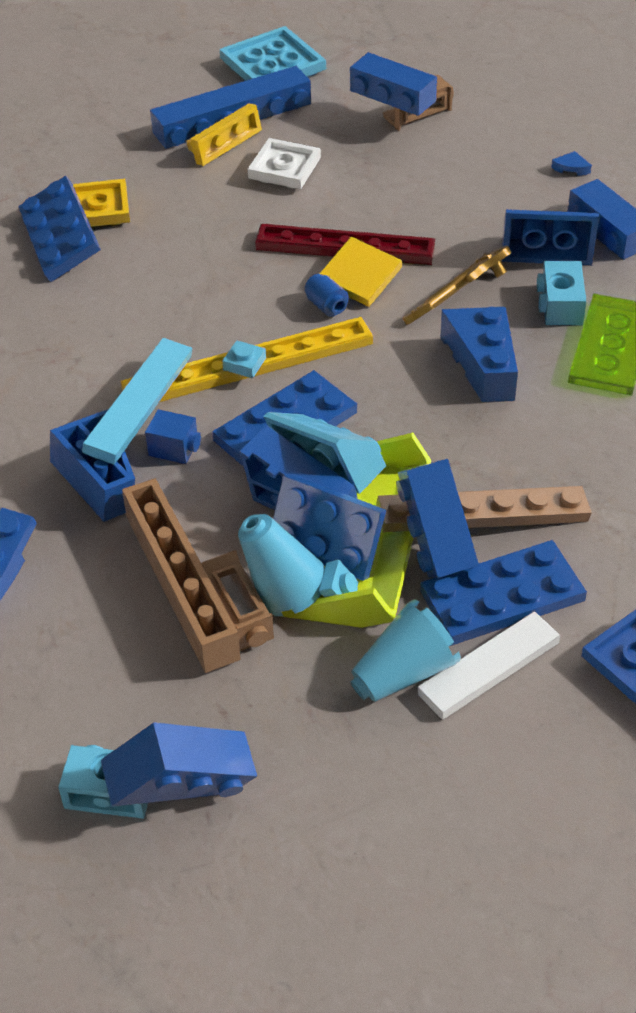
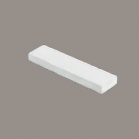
(488, 665)

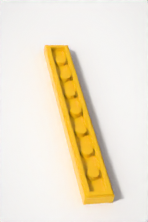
(279, 355)

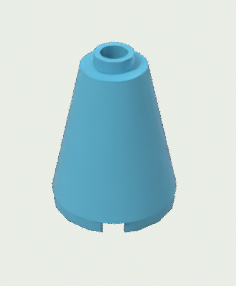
(279, 565)
(404, 654)

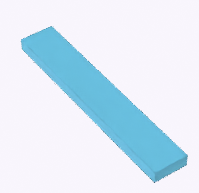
(137, 401)

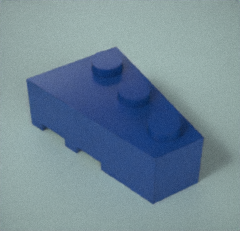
(484, 349)
(272, 456)
(92, 478)
(177, 764)

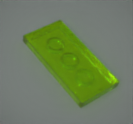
(607, 346)

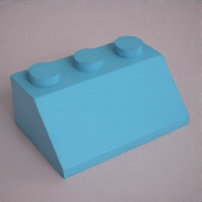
(339, 449)

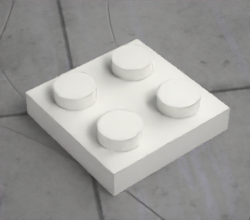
(284, 163)

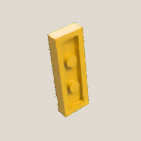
(225, 134)

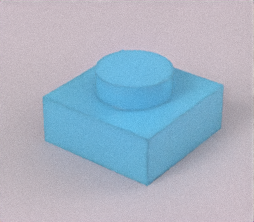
(244, 359)
(337, 580)

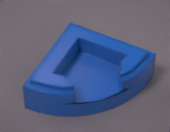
(571, 162)

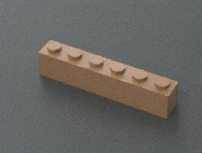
(181, 576)

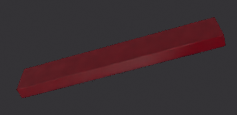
(329, 241)

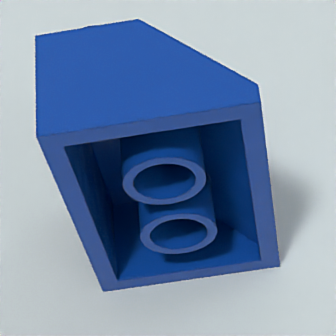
(549, 236)

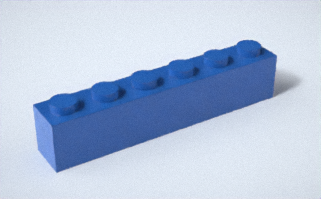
(271, 93)

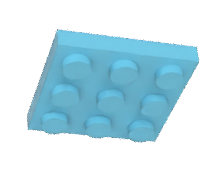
(272, 53)

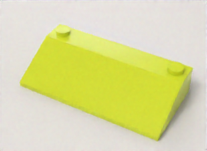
(379, 594)

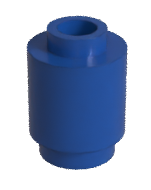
(326, 294)

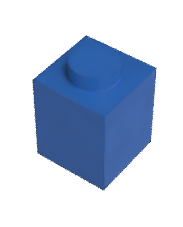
(172, 436)

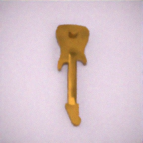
(488, 260)

